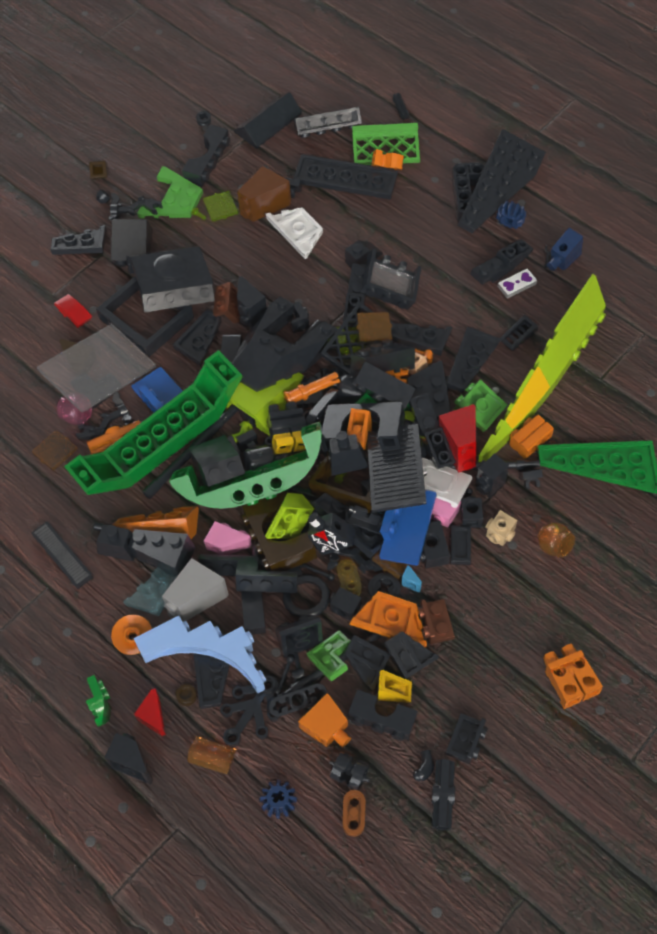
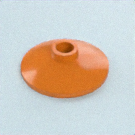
(124, 628)

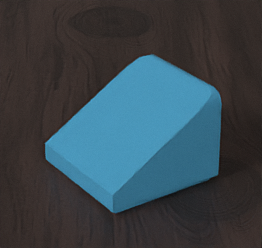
(411, 580)

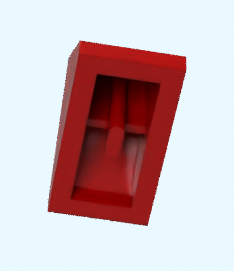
(150, 713)

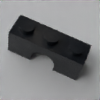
(398, 724)

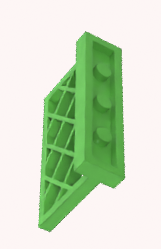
(385, 133)

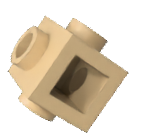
(501, 528)

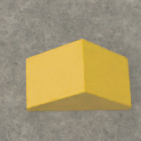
(394, 688)

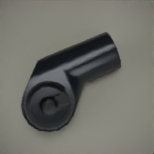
(426, 768)

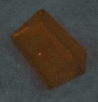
(211, 755)

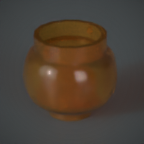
(556, 539)

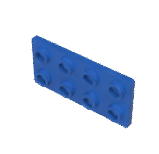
(156, 389)
(406, 531)

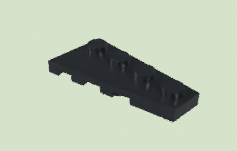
(472, 355)

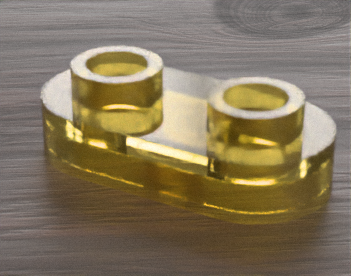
(349, 576)

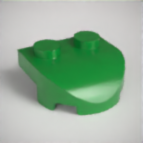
(98, 704)

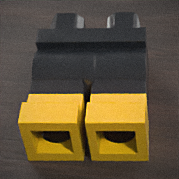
(286, 427)

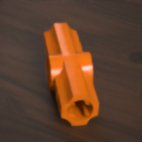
(111, 435)

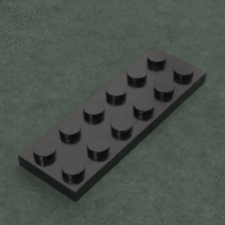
(346, 176)

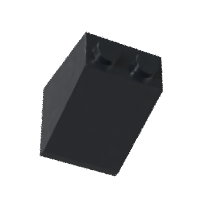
(129, 238)
(216, 461)

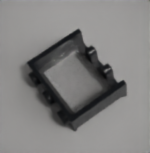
(390, 282)

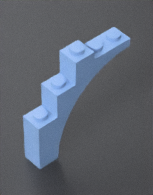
(206, 639)

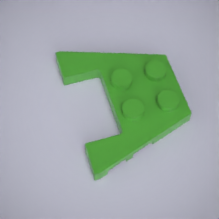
(179, 199)

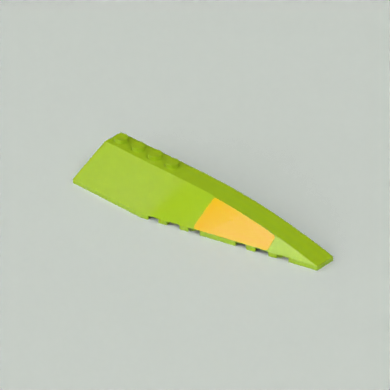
(560, 351)

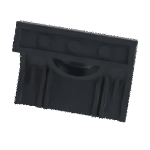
(172, 278)

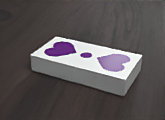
(517, 283)

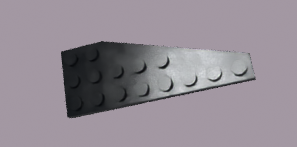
(506, 172)

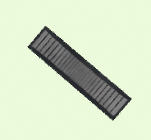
(62, 555)

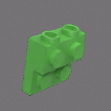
(486, 401)

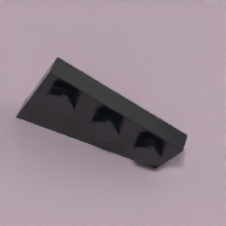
(211, 680)

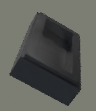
(461, 545)

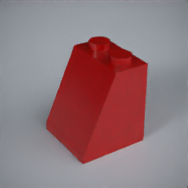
(461, 436)

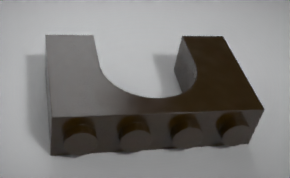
(277, 554)

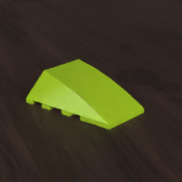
(257, 403)

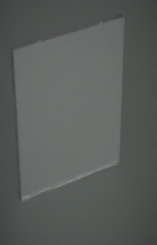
(96, 367)

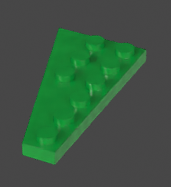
(620, 463)

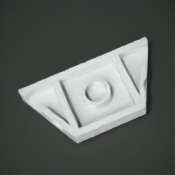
(297, 229)

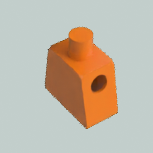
(326, 723)

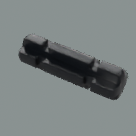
(400, 105)

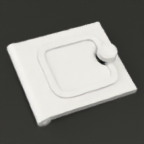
(445, 482)

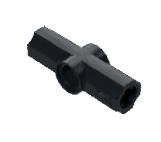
(443, 794)

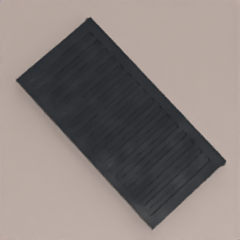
(396, 473)

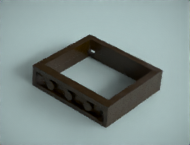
(318, 487)

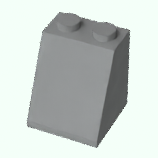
(194, 591)

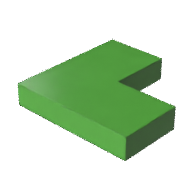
(326, 655)

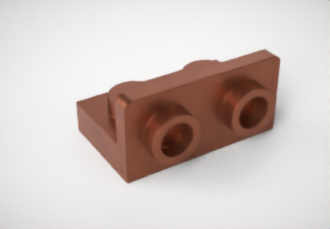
(226, 302)
(436, 620)

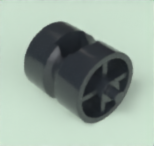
(350, 771)

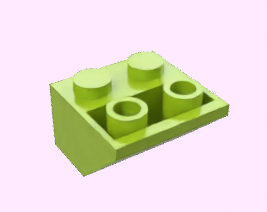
(290, 517)

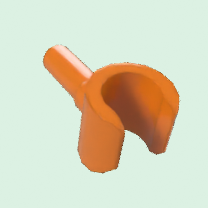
(428, 353)

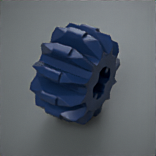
(511, 214)
(280, 806)

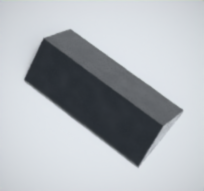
(269, 120)

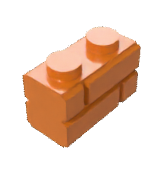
(532, 434)

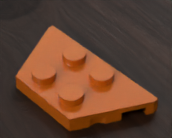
(389, 616)

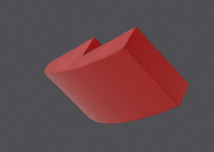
(74, 310)

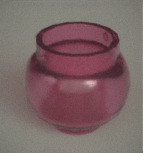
(70, 413)

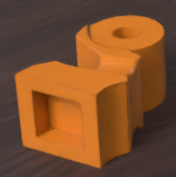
(388, 160)

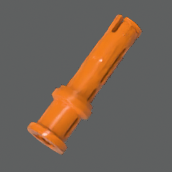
(303, 391)

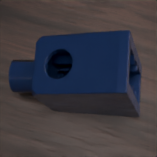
(566, 250)

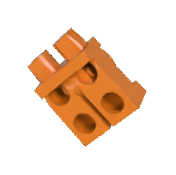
(571, 676)

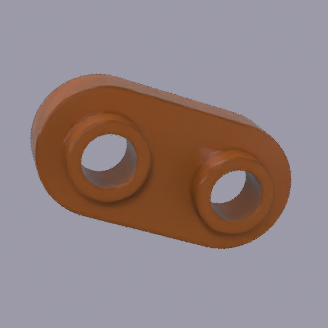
(353, 813)

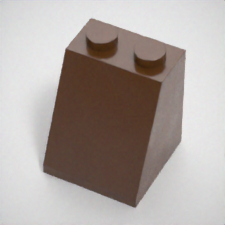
(263, 194)

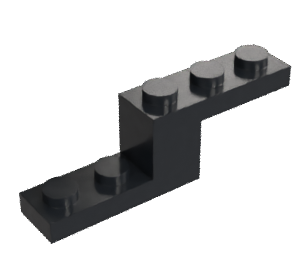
(249, 574)

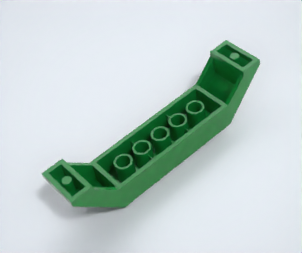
(160, 433)

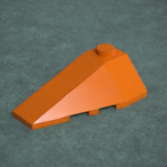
(180, 520)

